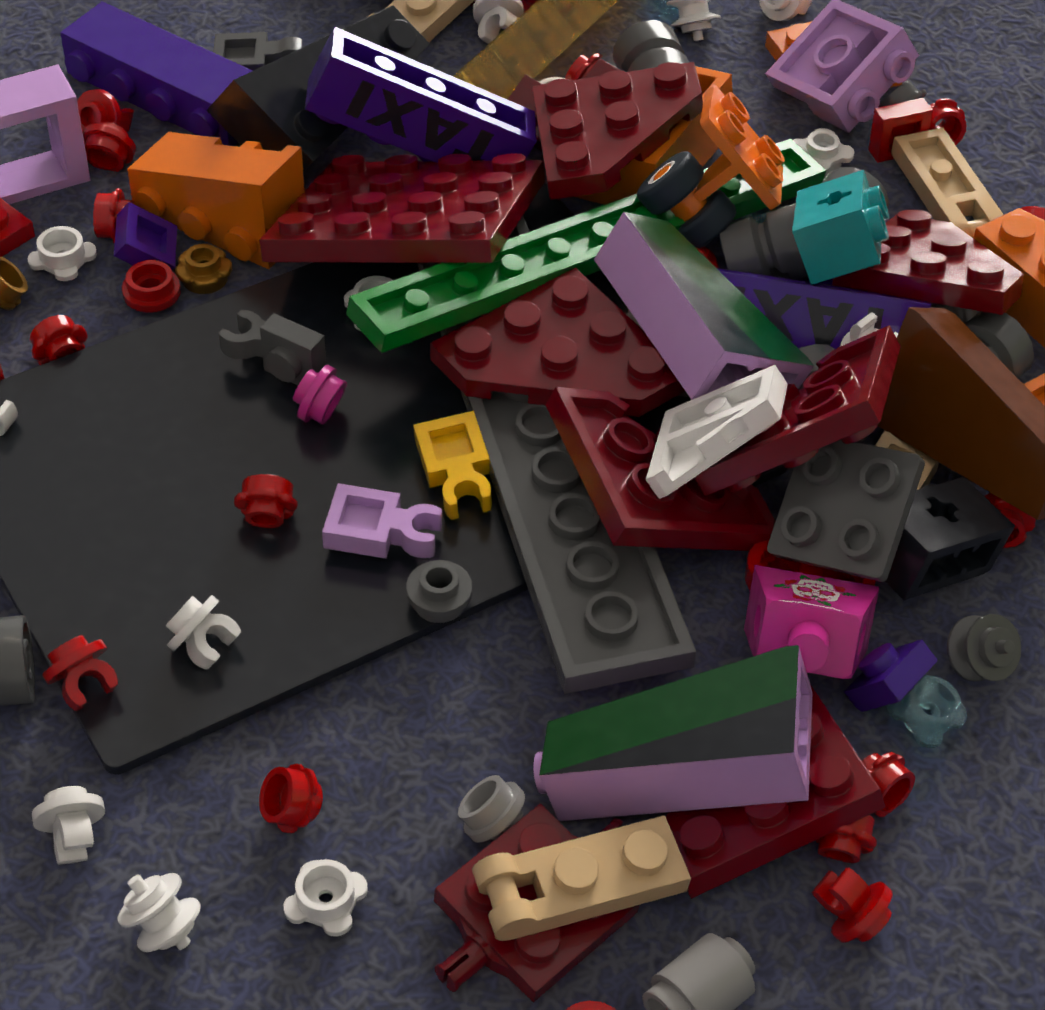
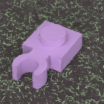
(372, 519)

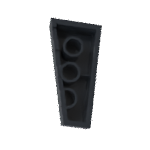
(271, 100)

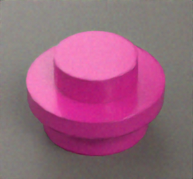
(319, 394)

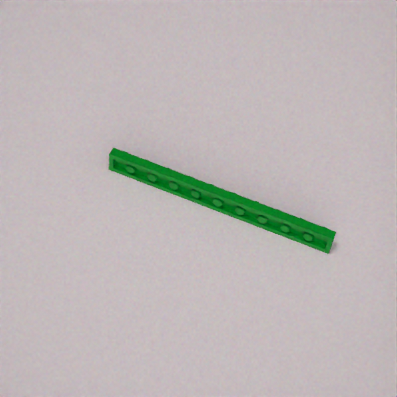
(462, 291)

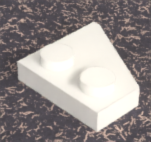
(713, 427)

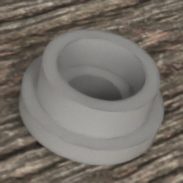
(491, 808)

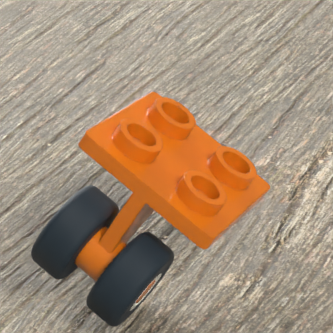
(694, 195)

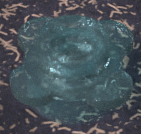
(938, 698)

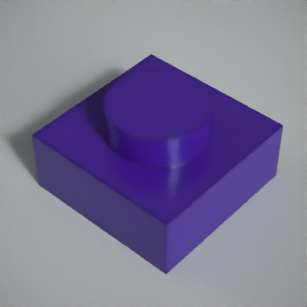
(144, 237)
(889, 674)

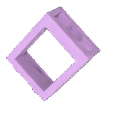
(30, 98)

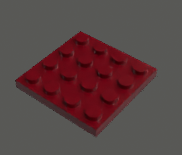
(406, 210)

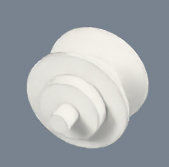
(693, 16)
(159, 912)

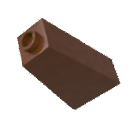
(967, 409)

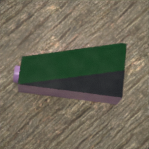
(692, 310)
(686, 745)

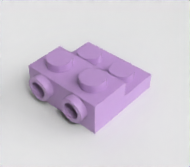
(844, 64)

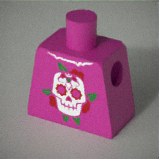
(818, 613)

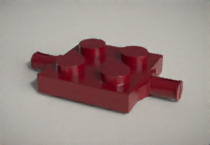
(533, 960)

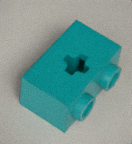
(840, 226)

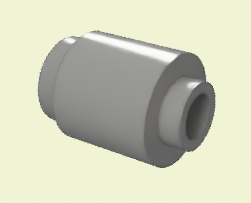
(704, 977)

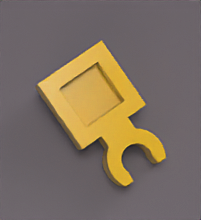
(455, 458)

